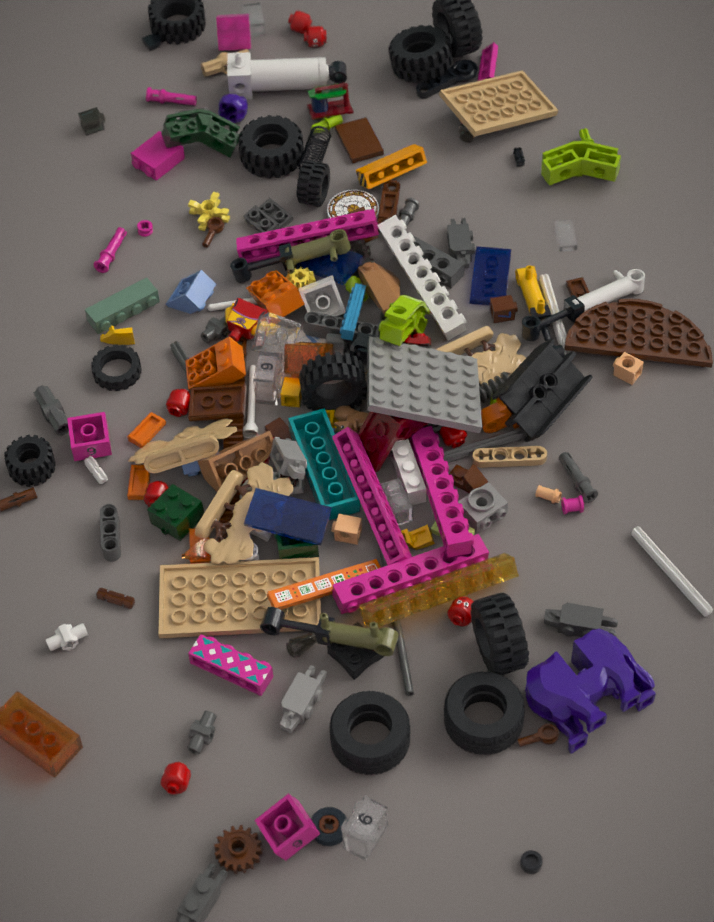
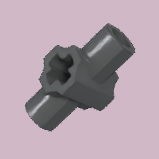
(215, 329)
(201, 732)

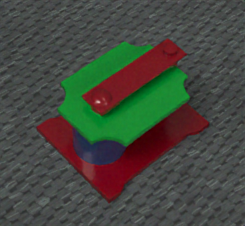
(319, 101)

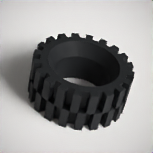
(177, 30)
(330, 368)

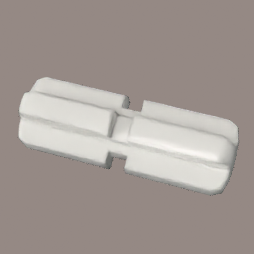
(97, 471)

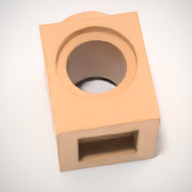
(627, 368)
(347, 529)

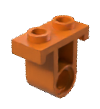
(495, 417)

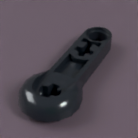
(459, 72)

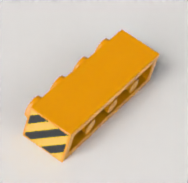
(391, 166)

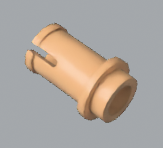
(549, 494)

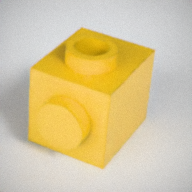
(291, 392)

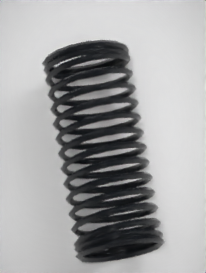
(312, 137)

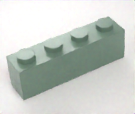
(122, 305)

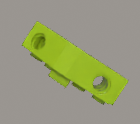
(580, 159)
(403, 318)

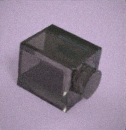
(92, 121)

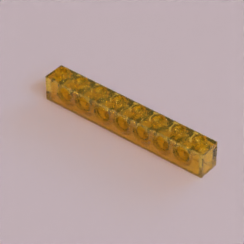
(439, 590)

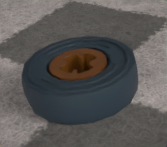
(329, 815)

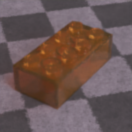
(38, 734)

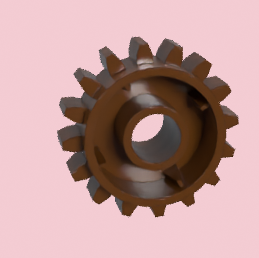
(238, 839)

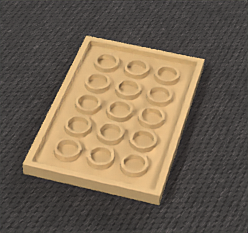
(498, 103)

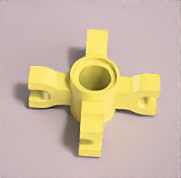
(208, 210)

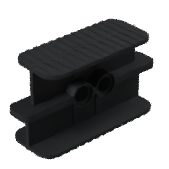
(563, 385)

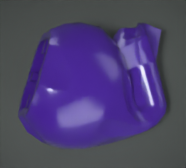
(233, 107)

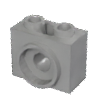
(494, 507)

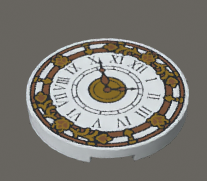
(351, 200)

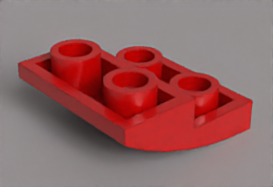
(419, 340)

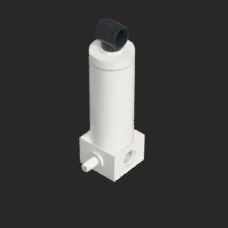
(280, 74)

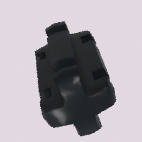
(519, 156)

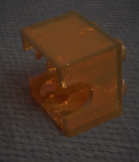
(300, 353)

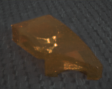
(197, 551)

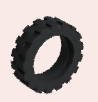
(113, 353)

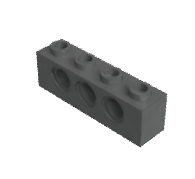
(447, 268)

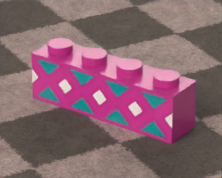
(231, 664)

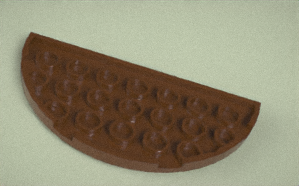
(640, 330)

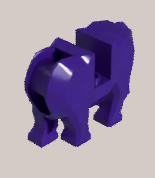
(603, 670)

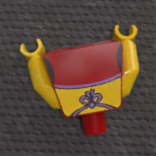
(243, 319)

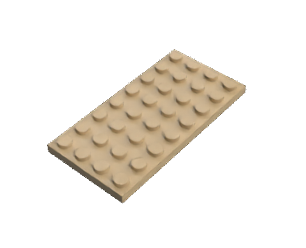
(230, 597)

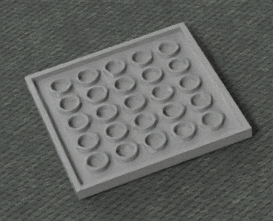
(423, 385)

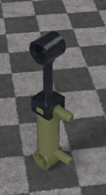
(290, 255)
(328, 632)

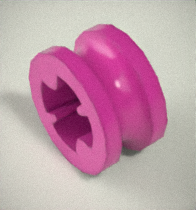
(145, 232)

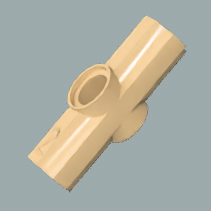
(216, 65)

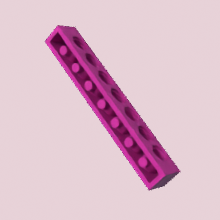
(266, 244)
(441, 494)
(371, 496)
(400, 572)

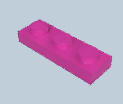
(488, 62)

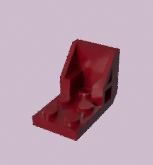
(381, 432)

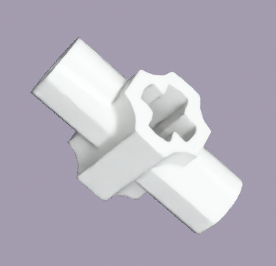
(66, 637)

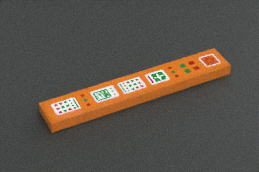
(317, 586)

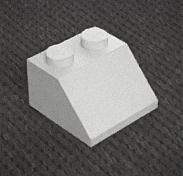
(322, 297)

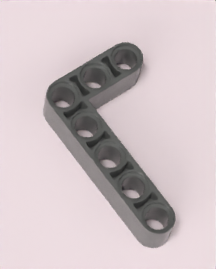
(320, 324)

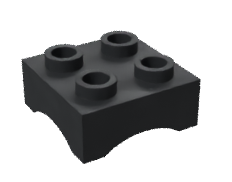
(353, 658)

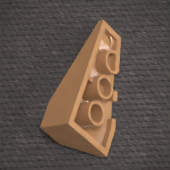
(380, 284)
(236, 457)

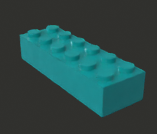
(325, 468)

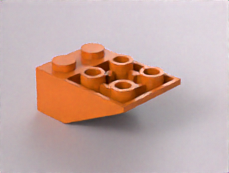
(276, 294)
(216, 365)

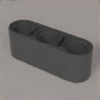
(108, 539)

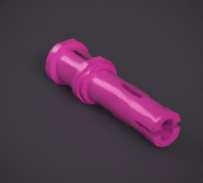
(164, 96)
(108, 254)

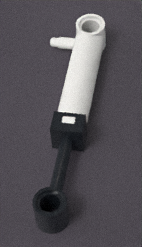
(574, 306)

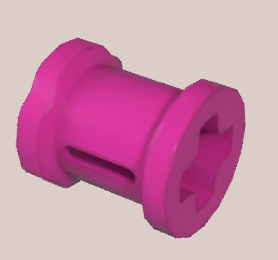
(572, 504)

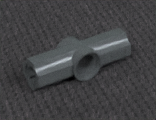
(52, 409)

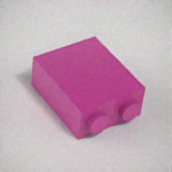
(155, 158)

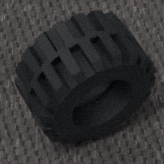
(313, 183)
(26, 449)

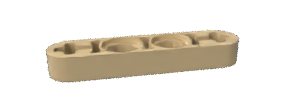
(509, 453)

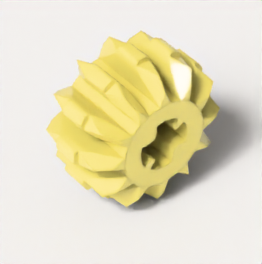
(301, 277)

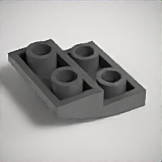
(268, 216)

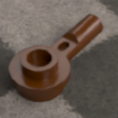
(214, 225)
(547, 734)

